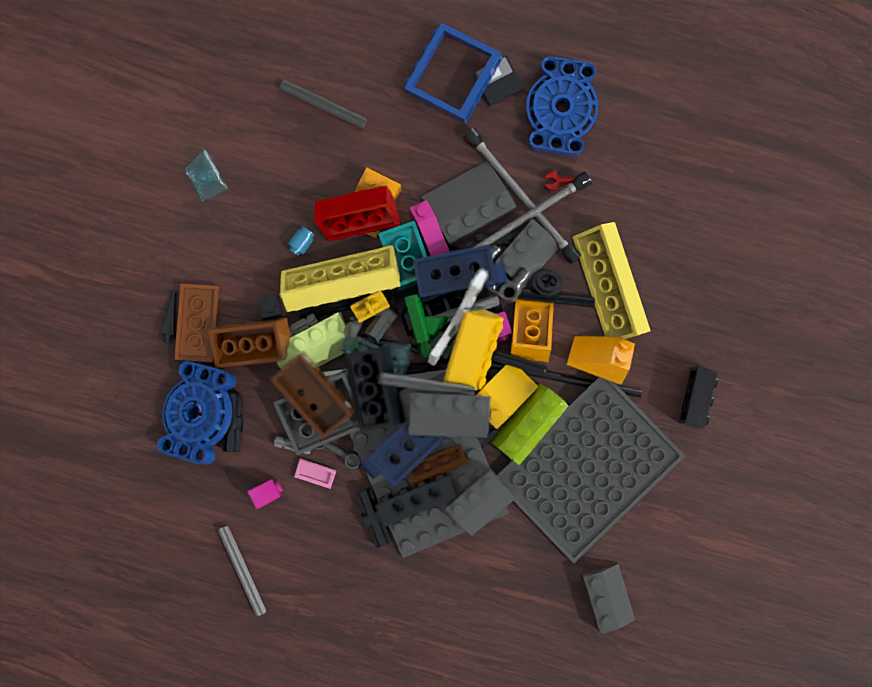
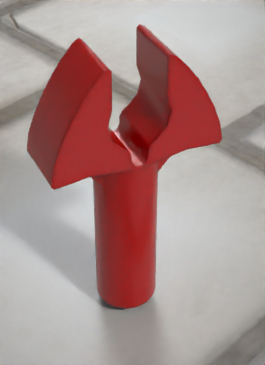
(560, 181)

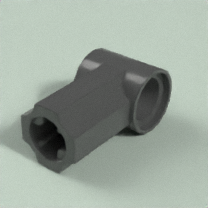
(380, 324)

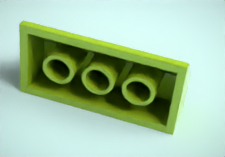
(529, 423)

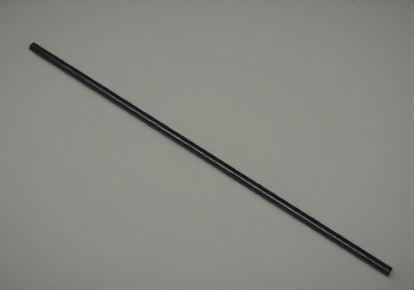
(549, 375)

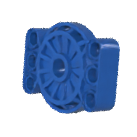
(557, 125)
(179, 413)

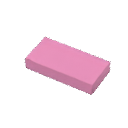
(315, 473)

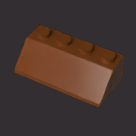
(250, 342)

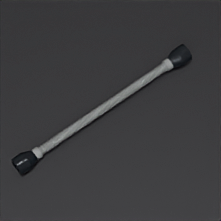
(474, 139)
(579, 183)

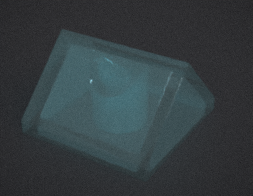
(205, 176)

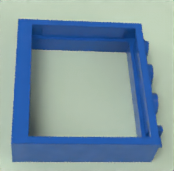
(479, 87)

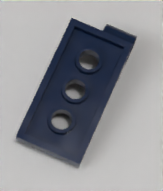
(462, 258)
(379, 461)

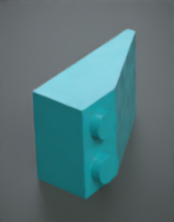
(407, 247)

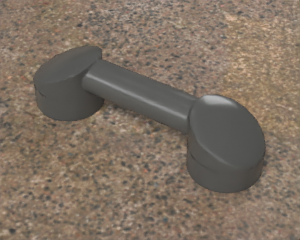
(352, 328)
(352, 459)

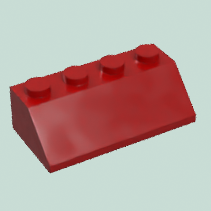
(356, 213)

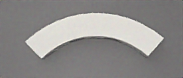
(466, 305)

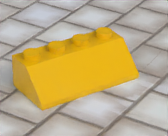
(474, 348)

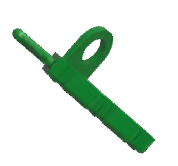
(422, 324)

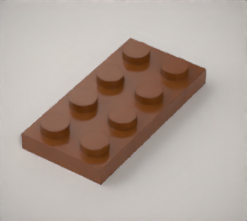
(195, 317)

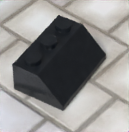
(698, 397)

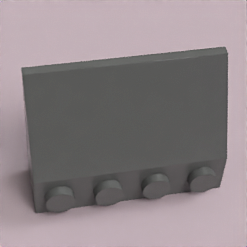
(469, 202)
(300, 432)

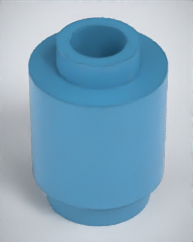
(301, 241)

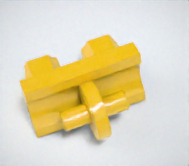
(369, 306)

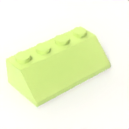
(319, 342)

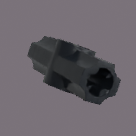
(232, 437)
(372, 518)

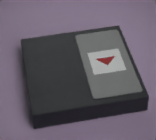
(503, 83)

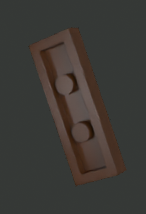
(438, 464)

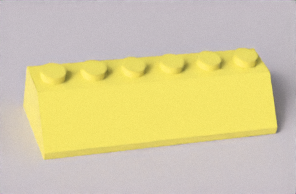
(339, 278)
(611, 282)

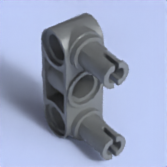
(515, 284)

